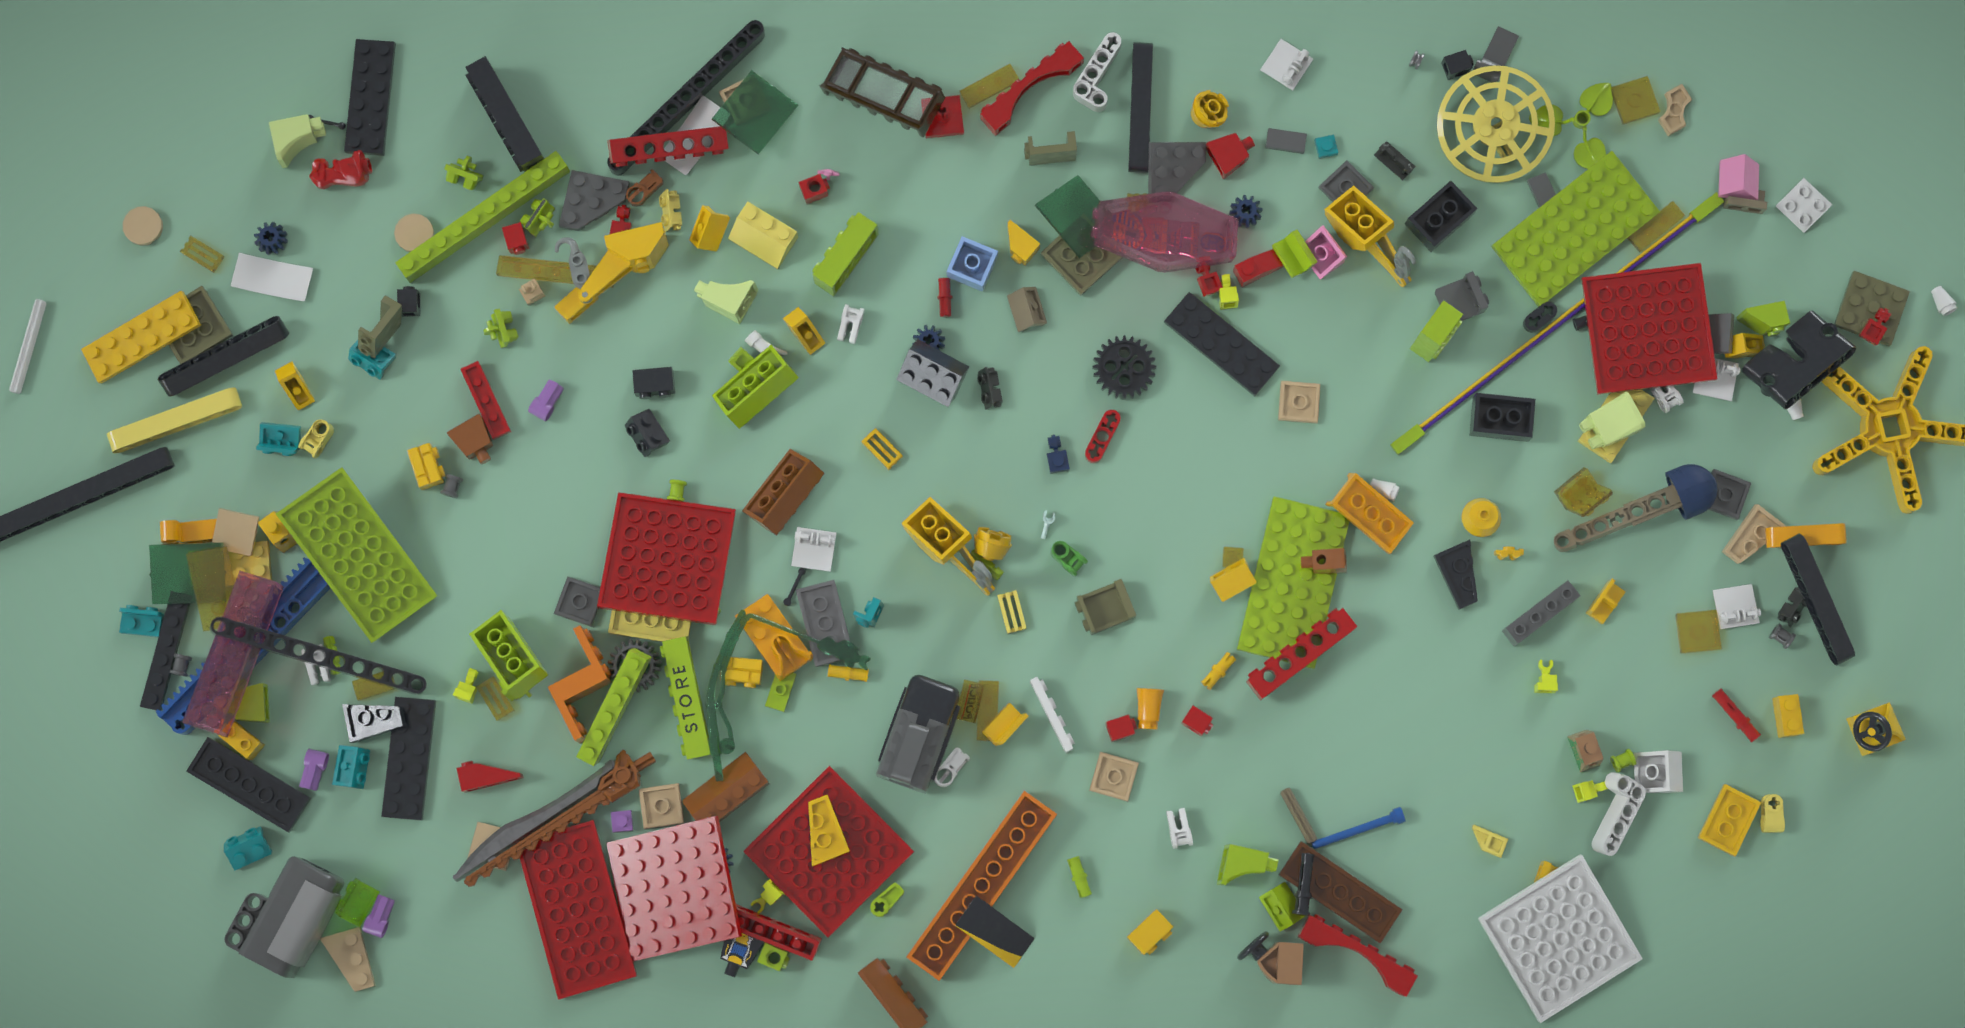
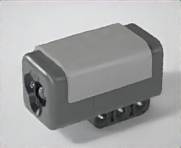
(289, 920)

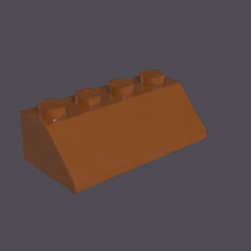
(783, 491)
(721, 798)
(891, 995)

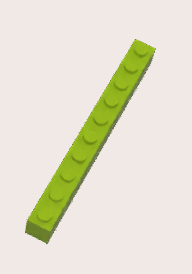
(482, 217)

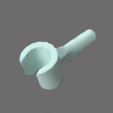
(1047, 521)

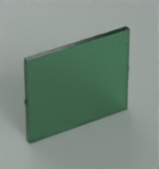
(754, 112)
(1070, 214)
(171, 574)

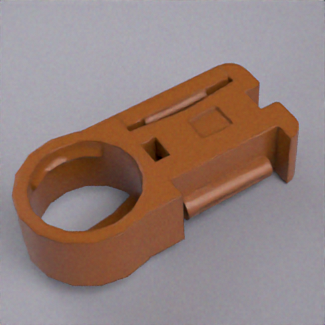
(647, 185)

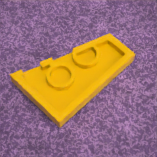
(825, 832)

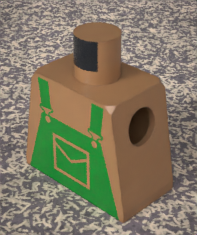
(1586, 750)

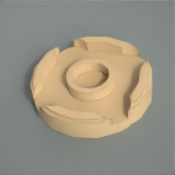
(142, 225)
(413, 231)

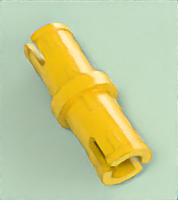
(1218, 671)
(847, 673)

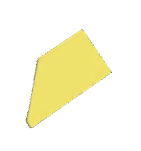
(1489, 841)

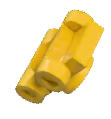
(1509, 551)

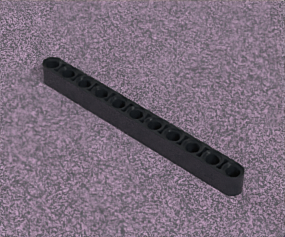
(696, 93)
(85, 492)
(329, 654)

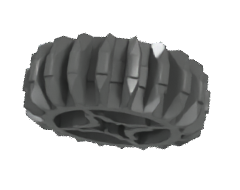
(622, 654)

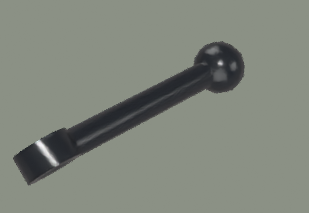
(341, 125)
(787, 601)

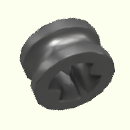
(1416, 59)

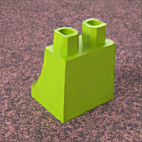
(1241, 861)

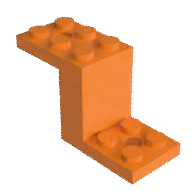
(580, 684)

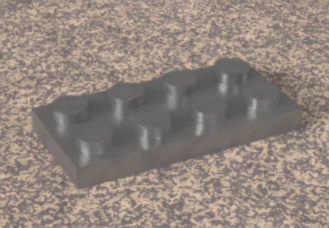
(822, 617)

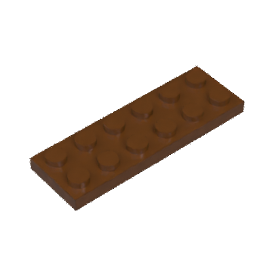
(1344, 894)

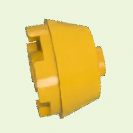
(1209, 109)
(1481, 517)
(991, 544)

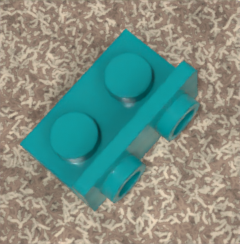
(373, 366)
(873, 610)
(141, 622)
(351, 767)

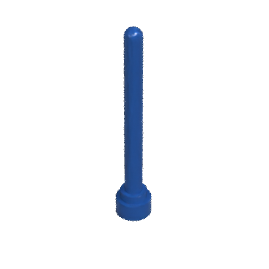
(1395, 816)

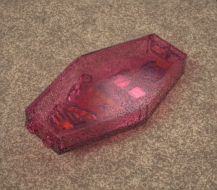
(1165, 231)

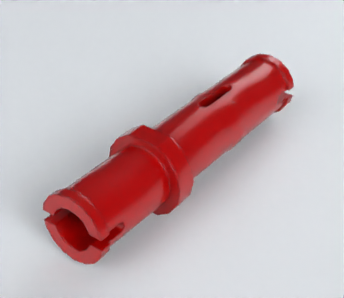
(1736, 715)

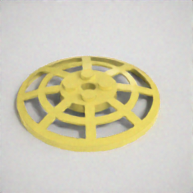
(1486, 133)

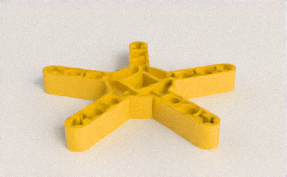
(1872, 432)

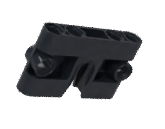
(1796, 378)

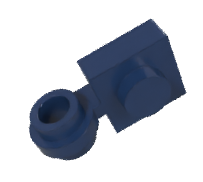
(1058, 459)

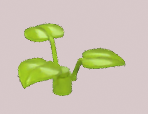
(1596, 100)

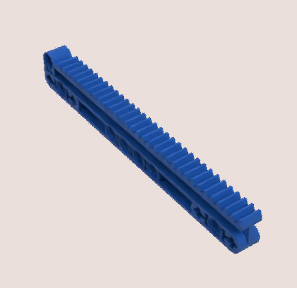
(304, 588)

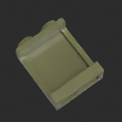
(1051, 153)
(390, 320)
(1105, 607)

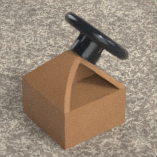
(1279, 963)

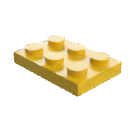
(1729, 820)

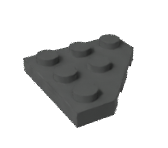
(1173, 164)
(590, 198)

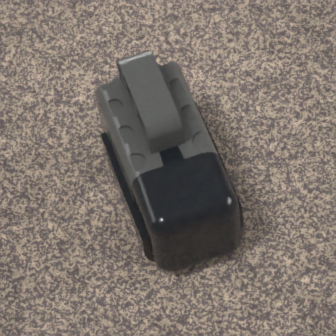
(919, 733)

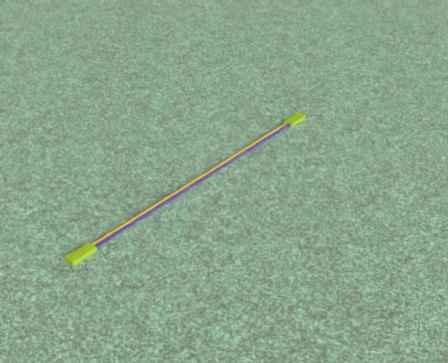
(1416, 432)

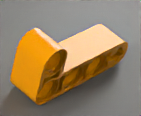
(187, 532)
(1814, 534)

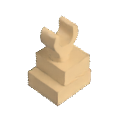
(531, 292)

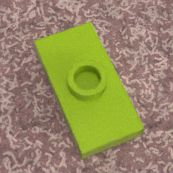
(780, 692)

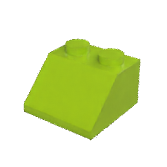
(1766, 318)

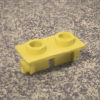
(669, 218)

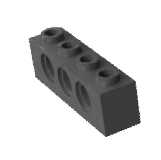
(1541, 613)

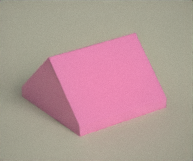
(1739, 177)
(1325, 251)

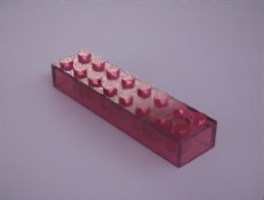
(230, 662)

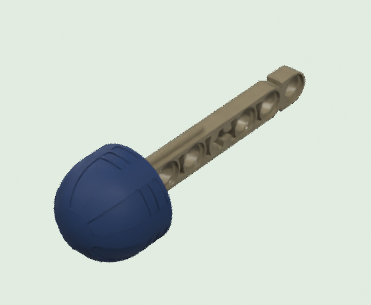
(1689, 489)

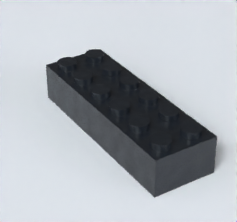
(504, 114)

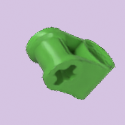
(1068, 558)

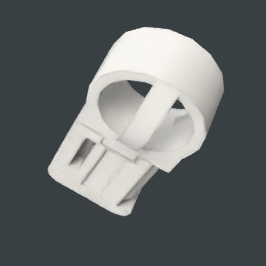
(952, 764)

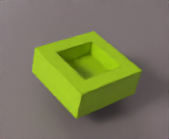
(740, 359)

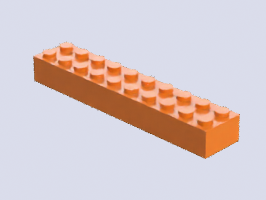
(986, 879)

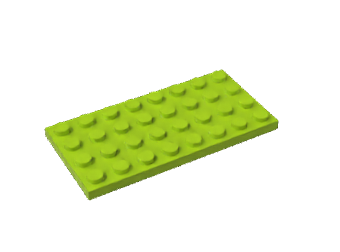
(1575, 228)
(356, 554)
(1285, 596)

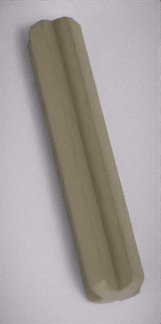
(1298, 815)

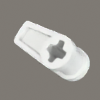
(848, 318)
(1669, 399)
(312, 670)
(1175, 834)

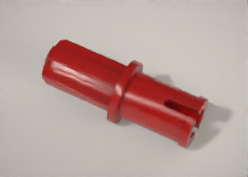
(944, 297)

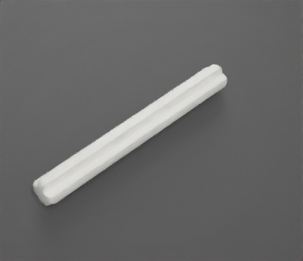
(27, 346)

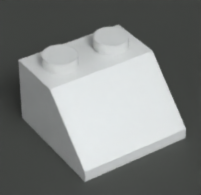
(1659, 771)

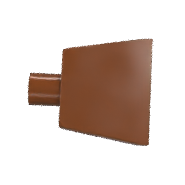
(473, 438)
(1334, 563)

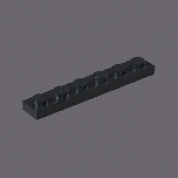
(163, 657)

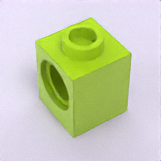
(767, 951)

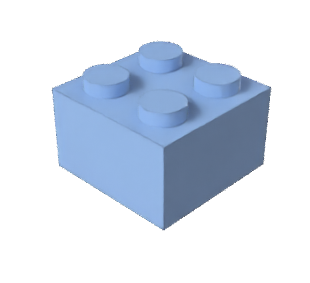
(972, 263)

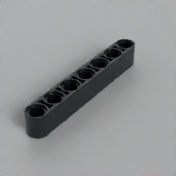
(1140, 107)
(223, 356)
(1817, 599)

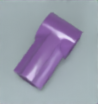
(544, 404)
(315, 763)
(377, 921)

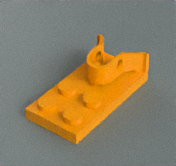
(1371, 513)
(779, 648)

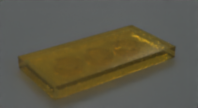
(212, 582)

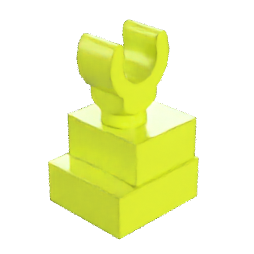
(1228, 295)
(1547, 682)
(466, 691)
(1588, 790)
(769, 895)

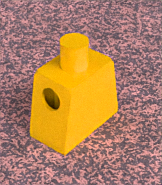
(277, 532)

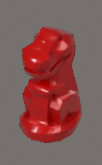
(347, 172)

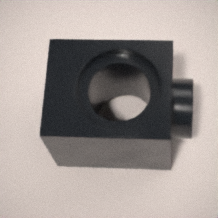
(1457, 64)
(410, 301)

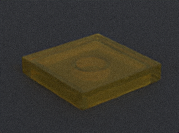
(1635, 100)
(1698, 631)

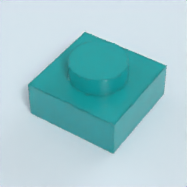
(1326, 146)

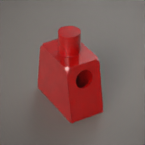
(1229, 153)

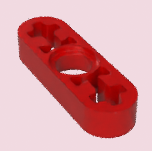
(1104, 421)

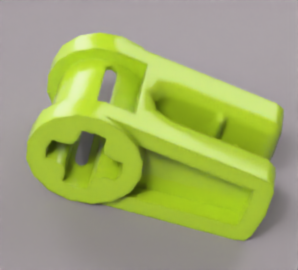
(888, 898)

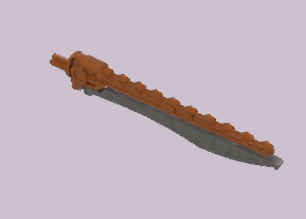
(610, 783)

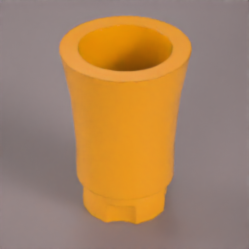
(1149, 707)

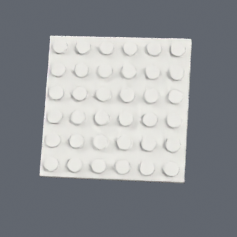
(1560, 938)

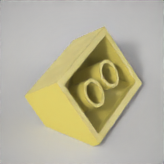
(763, 235)

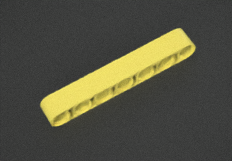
(174, 420)

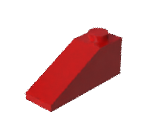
(1257, 267)
(478, 776)

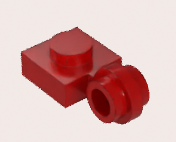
(623, 213)
(1209, 282)
(1873, 330)

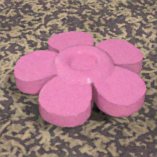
(828, 172)

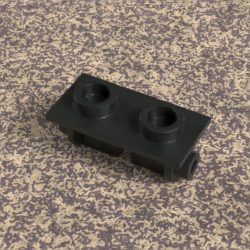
(1394, 160)
(987, 379)
(1792, 613)

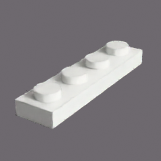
(1056, 721)

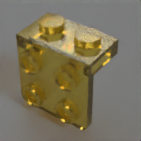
(1582, 493)

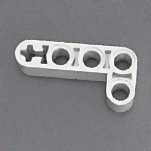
(1100, 69)
(1620, 813)

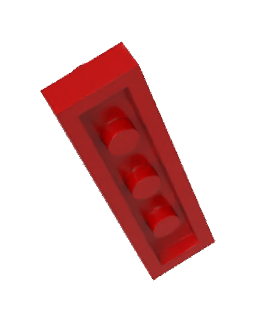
(485, 400)

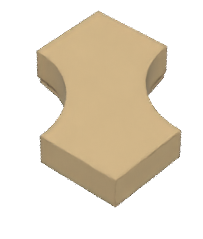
(1673, 118)

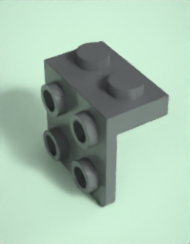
(1464, 296)

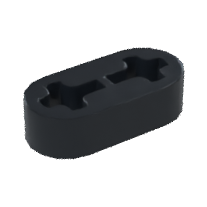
(1537, 314)

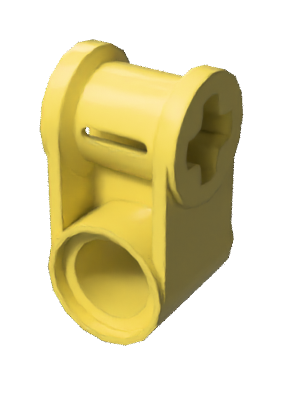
(316, 439)
(1772, 817)

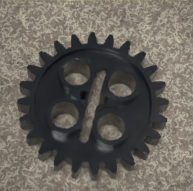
(1111, 355)

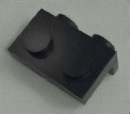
(646, 432)

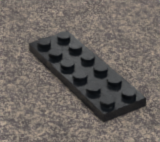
(370, 97)
(1221, 344)
(409, 761)
(248, 784)

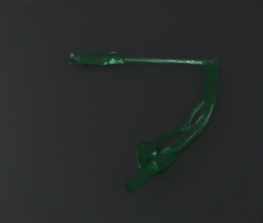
(842, 650)

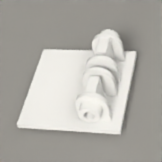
(1287, 64)
(1804, 205)
(1725, 383)
(813, 549)
(1736, 606)

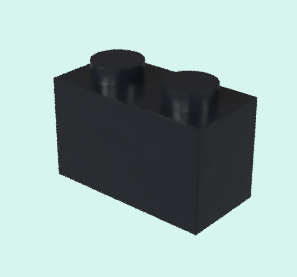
(654, 382)

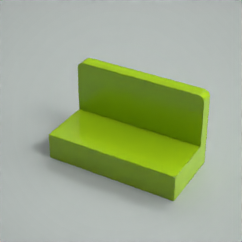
(1294, 254)
(1279, 904)

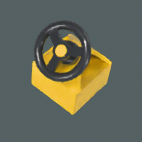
(1876, 729)

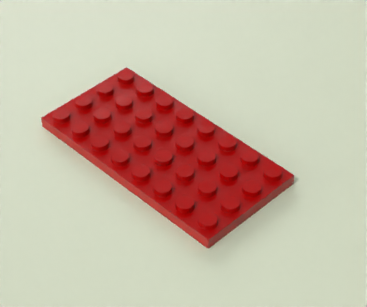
(577, 911)

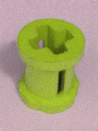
(676, 490)
(1623, 760)

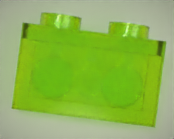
(356, 902)

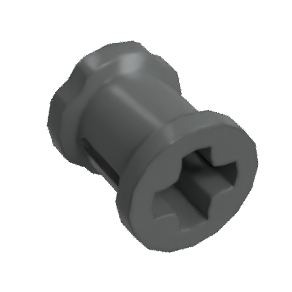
(451, 486)
(1782, 636)
(180, 665)

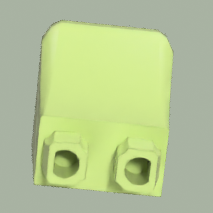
(294, 135)
(728, 299)
(1613, 422)

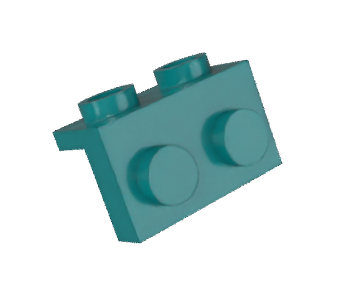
(279, 438)
(246, 848)

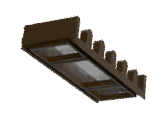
(883, 90)

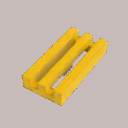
(882, 449)

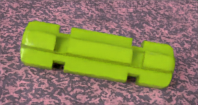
(996, 572)
(329, 642)

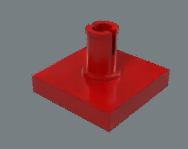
(948, 119)

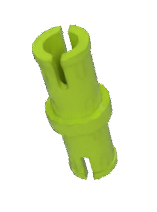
(1079, 877)

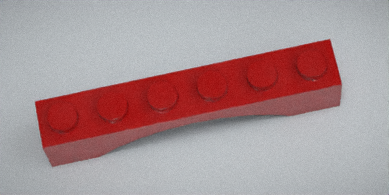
(1061, 63)
(1395, 977)

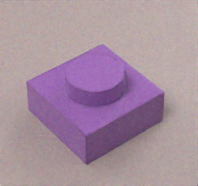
(622, 821)

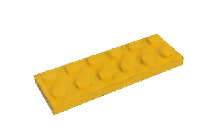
(141, 337)

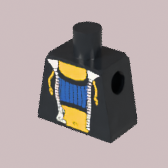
(740, 953)

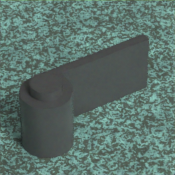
(1497, 53)

